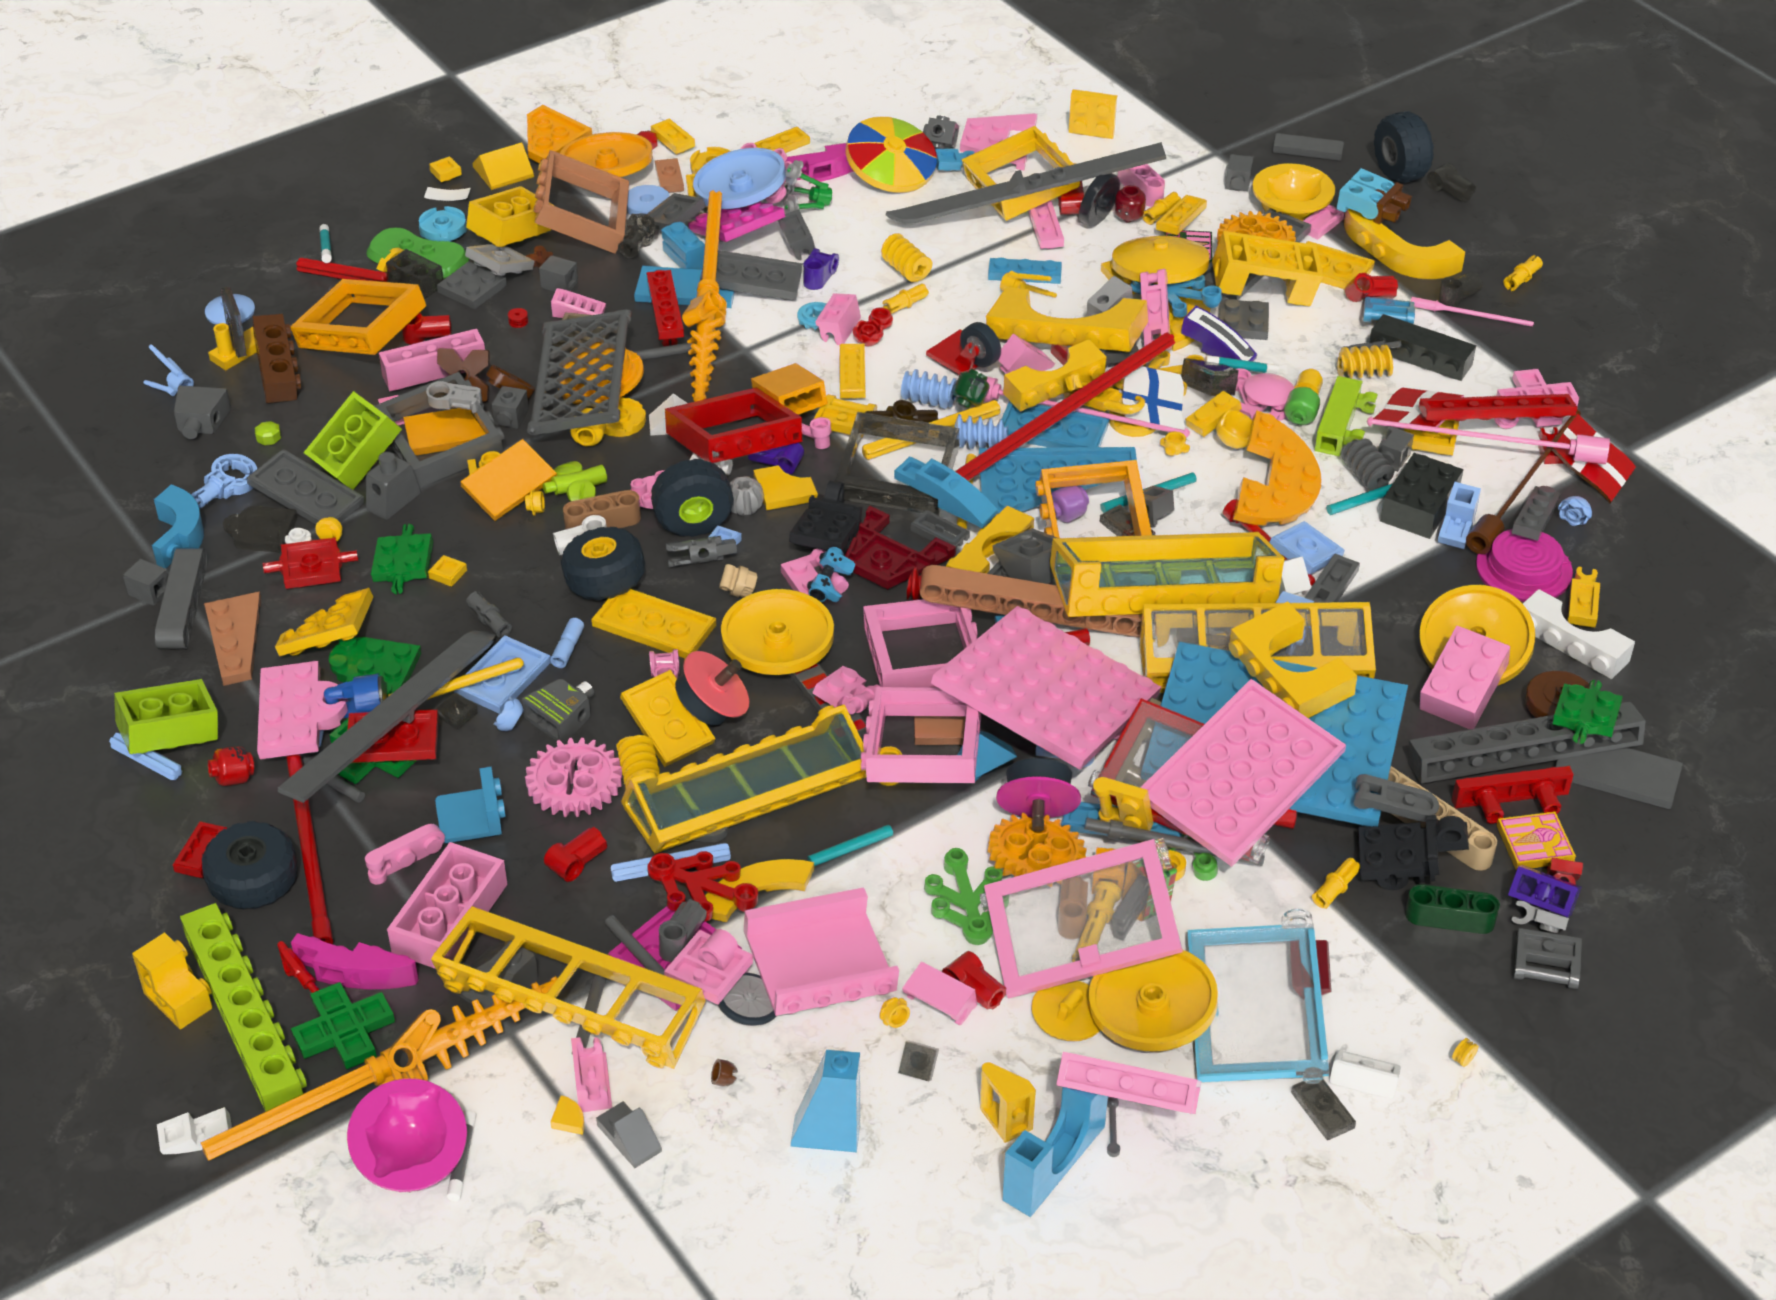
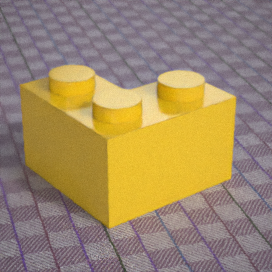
(170, 981)

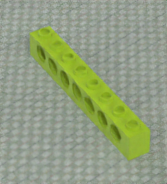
(242, 1007)

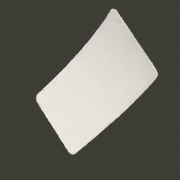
(446, 195)

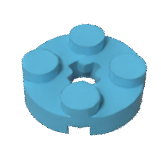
(442, 224)

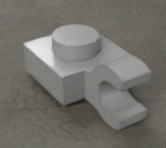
(1549, 920)

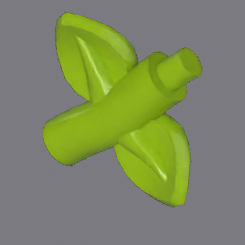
(576, 481)

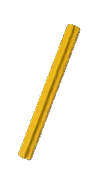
(889, 445)

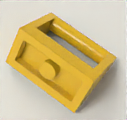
(1016, 1101)

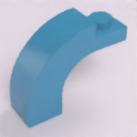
(183, 513)

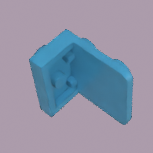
(472, 812)

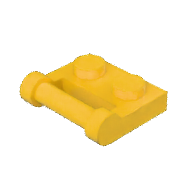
(842, 413)
(1132, 803)

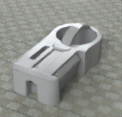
(458, 396)

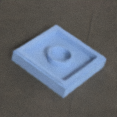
(1306, 542)

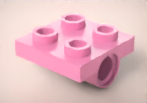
(711, 964)

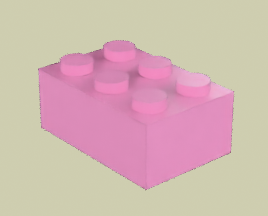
(1464, 677)

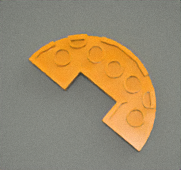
(1291, 480)

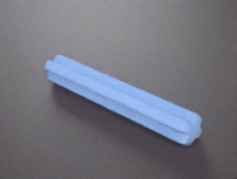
(638, 867)

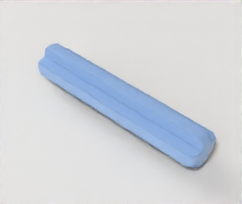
(149, 759)

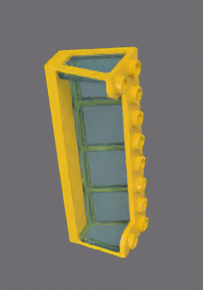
(746, 782)

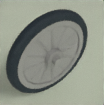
(748, 1002)

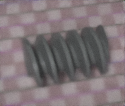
(1367, 463)

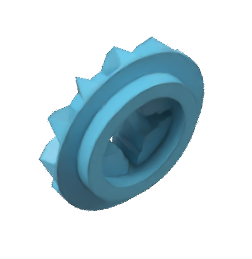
(806, 312)

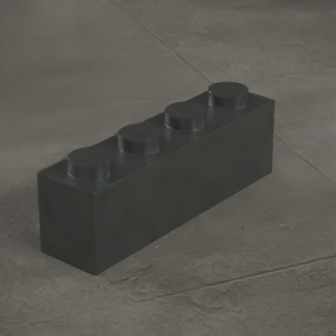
(1425, 347)

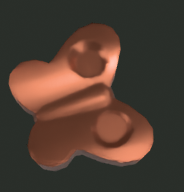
(540, 256)

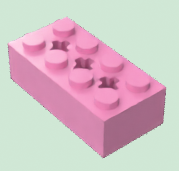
(441, 900)

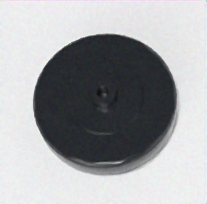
(1099, 199)

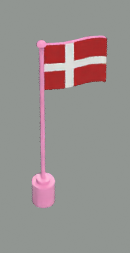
(1403, 412)

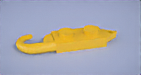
(1112, 400)

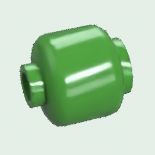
(1302, 405)

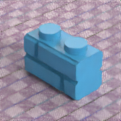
(683, 246)

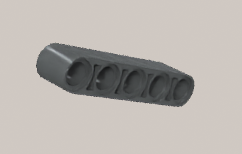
(181, 598)

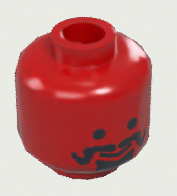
(231, 766)

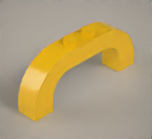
(1400, 256)

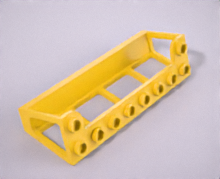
(656, 1048)

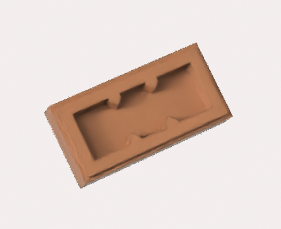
(669, 175)

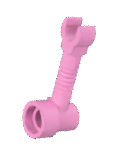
(818, 430)

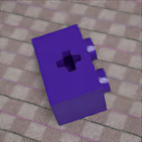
(1544, 890)

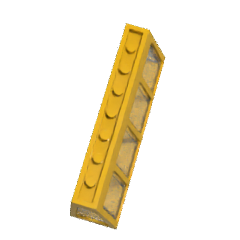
(1328, 633)

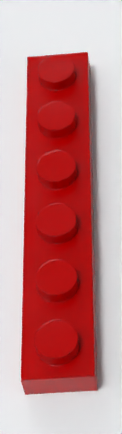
(1497, 407)

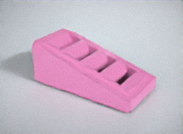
(571, 302)

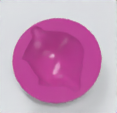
(1525, 565)
(406, 1135)

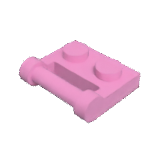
(801, 571)

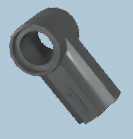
(680, 929)

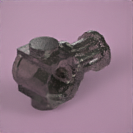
(639, 233)

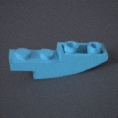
(951, 489)

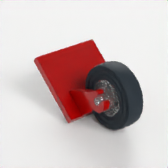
(967, 348)

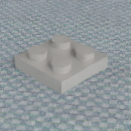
(499, 259)

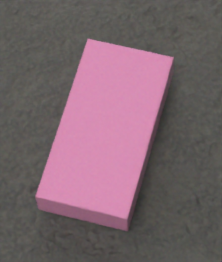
(1324, 220)

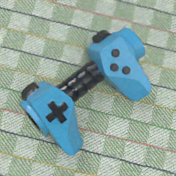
(821, 585)

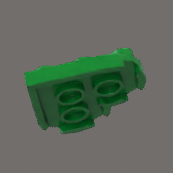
(373, 656)

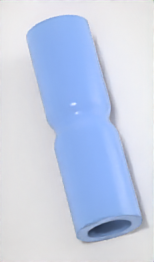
(566, 644)

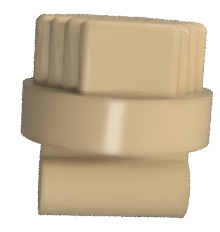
(738, 580)

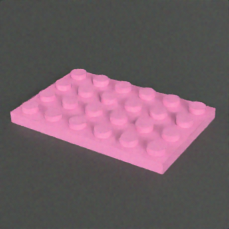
(1242, 772)

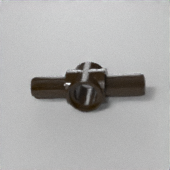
(906, 410)

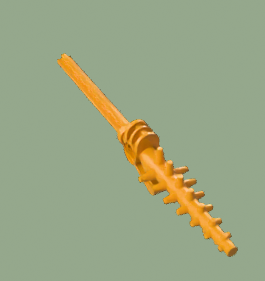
(708, 307)
(419, 1042)

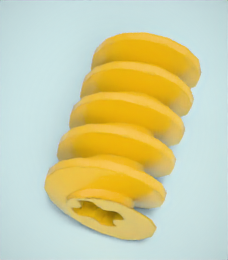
(906, 258)
(1365, 360)
(635, 755)

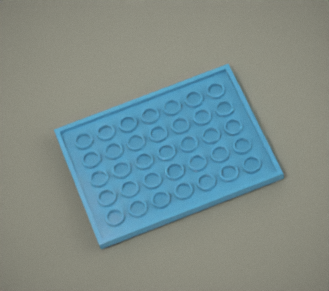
(1366, 722)

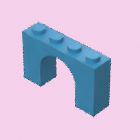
(1037, 1165)

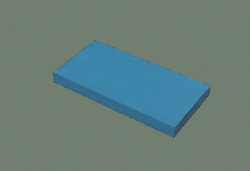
(684, 282)
(1071, 431)

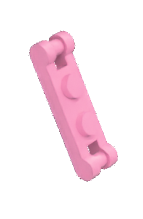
(1156, 304)

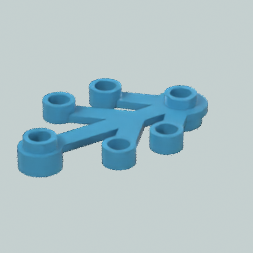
(1209, 295)

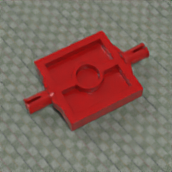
(310, 562)

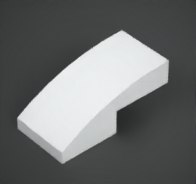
(185, 1133)

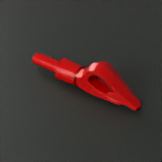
(294, 967)

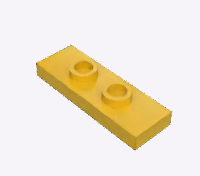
(852, 371)

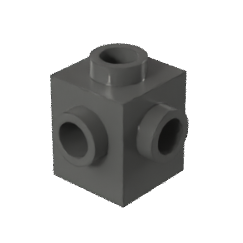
(942, 132)

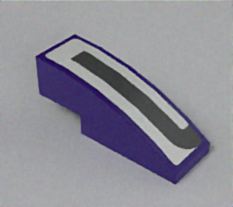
(1216, 336)

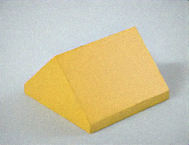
(504, 166)

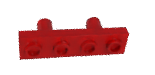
(665, 306)
(1509, 787)

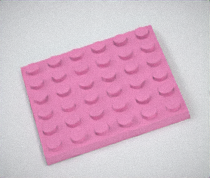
(1046, 686)

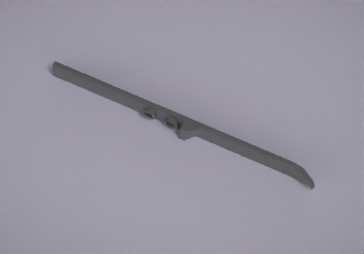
(1034, 183)
(394, 709)

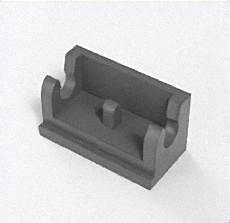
(797, 233)

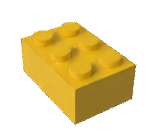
(505, 217)

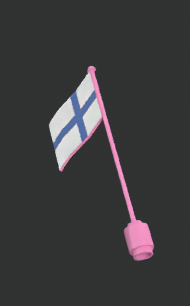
(1160, 390)

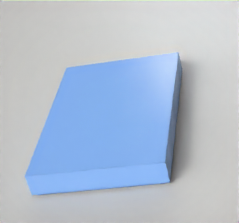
(496, 691)

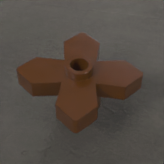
(472, 365)

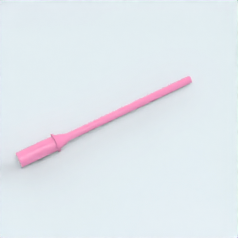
(1437, 306)

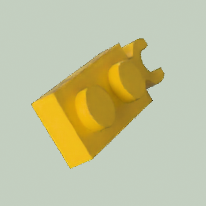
(1584, 599)

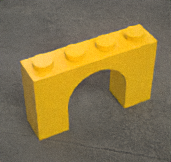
(1304, 691)

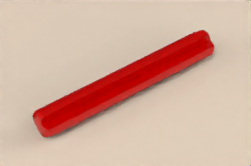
(339, 271)

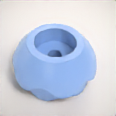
(1575, 510)
(510, 715)

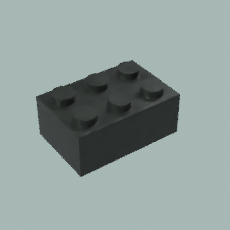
(1420, 495)

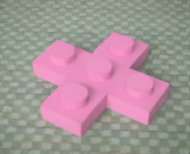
(1532, 383)

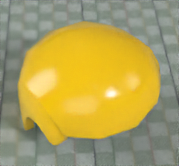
(1234, 429)

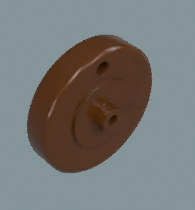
(1545, 690)

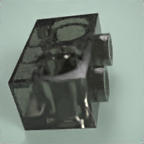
(414, 269)

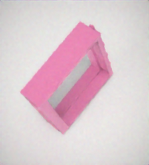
(911, 615)
(919, 768)

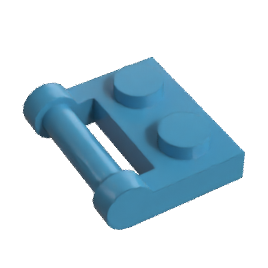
(1399, 309)

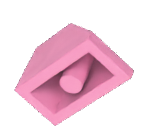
(1020, 353)

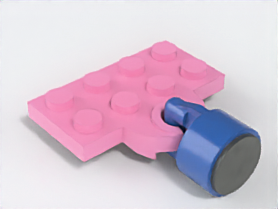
(299, 705)

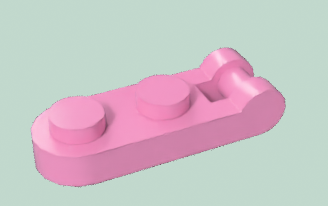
(403, 852)

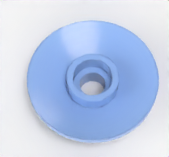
(215, 313)

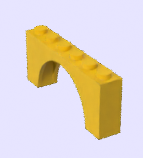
(1109, 330)

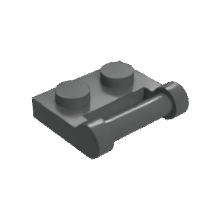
(1548, 950)

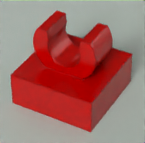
(1565, 869)

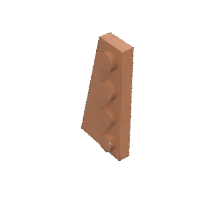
(234, 635)

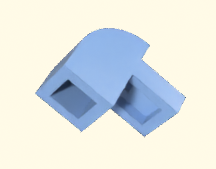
(1459, 515)

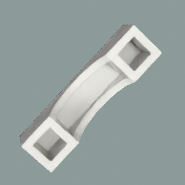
(1602, 650)

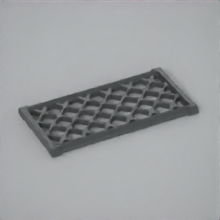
(556, 331)

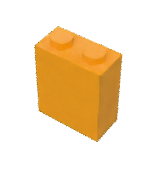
(793, 388)

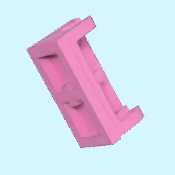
(839, 317)
(941, 992)
(591, 1076)

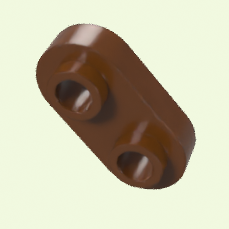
(501, 377)

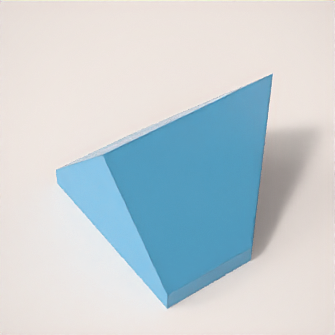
(991, 753)

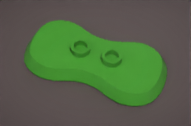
(445, 253)

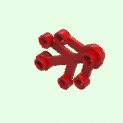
(667, 870)

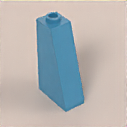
(831, 1105)

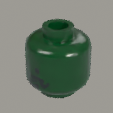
(971, 388)

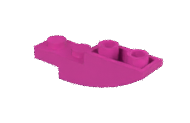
(825, 164)
(360, 969)

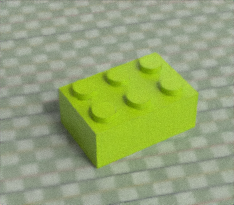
(353, 440)
(166, 716)

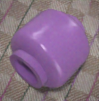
(1070, 503)

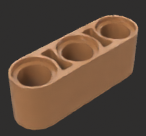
(617, 508)

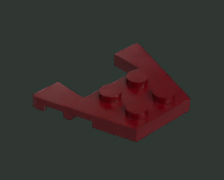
(887, 560)

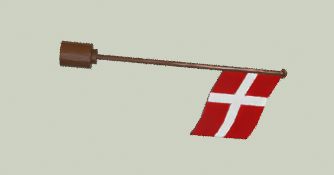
(1605, 478)

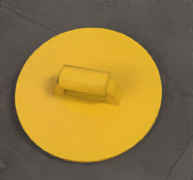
(1065, 1011)

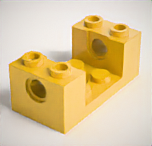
(1288, 260)

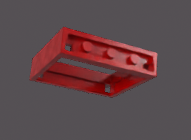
(687, 422)

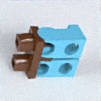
(1373, 197)

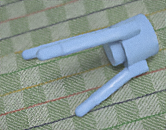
(174, 378)

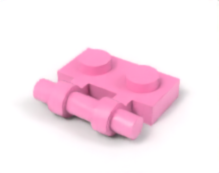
(845, 688)

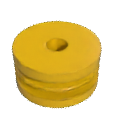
(1465, 1052)

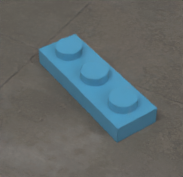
(1000, 266)

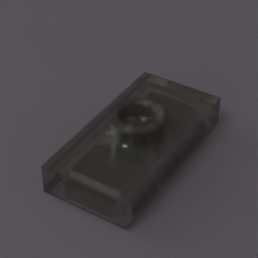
(1324, 1108)

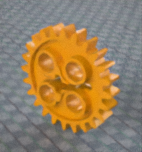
(1258, 226)
(1024, 851)

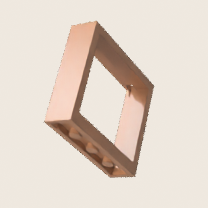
(592, 180)

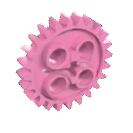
(554, 771)

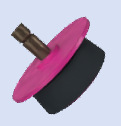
(1038, 790)

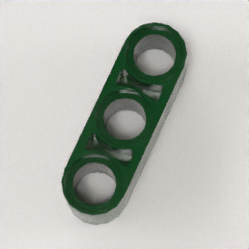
(1452, 909)

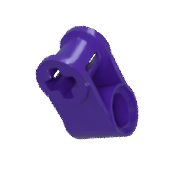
(819, 269)

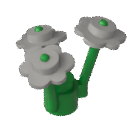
(820, 194)

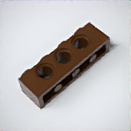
(275, 358)

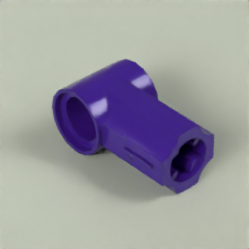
(786, 457)

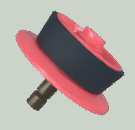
(711, 688)

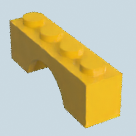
(1030, 387)
(1002, 527)

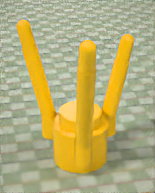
(1015, 280)

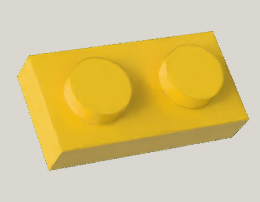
(673, 136)
(1206, 417)

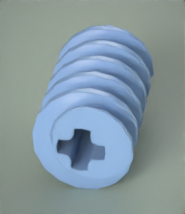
(928, 390)
(980, 433)

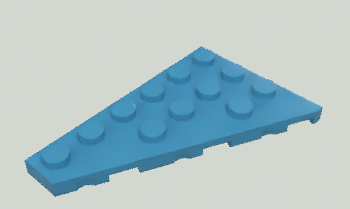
(1014, 477)

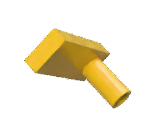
(224, 353)

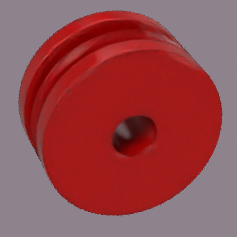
(518, 318)

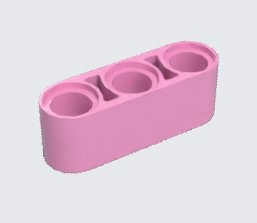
(1146, 179)

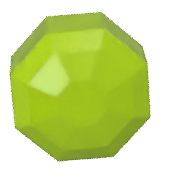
(267, 433)

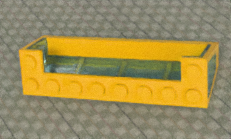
(1127, 571)

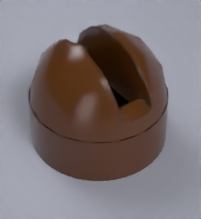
(722, 1073)

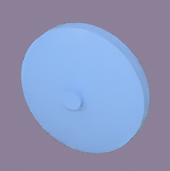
(741, 177)

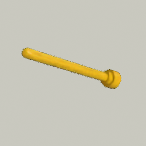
(478, 676)

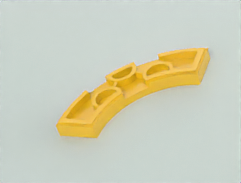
(764, 876)

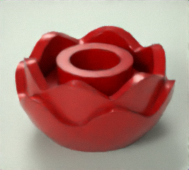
(868, 332)

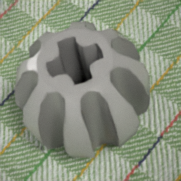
(747, 495)

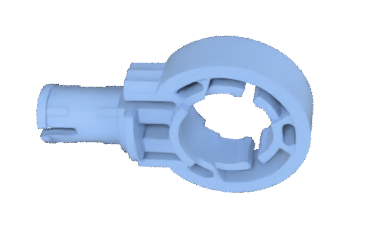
(220, 484)

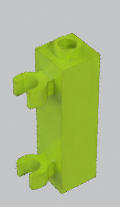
(1339, 413)

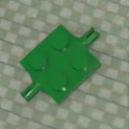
(402, 558)
(1587, 710)

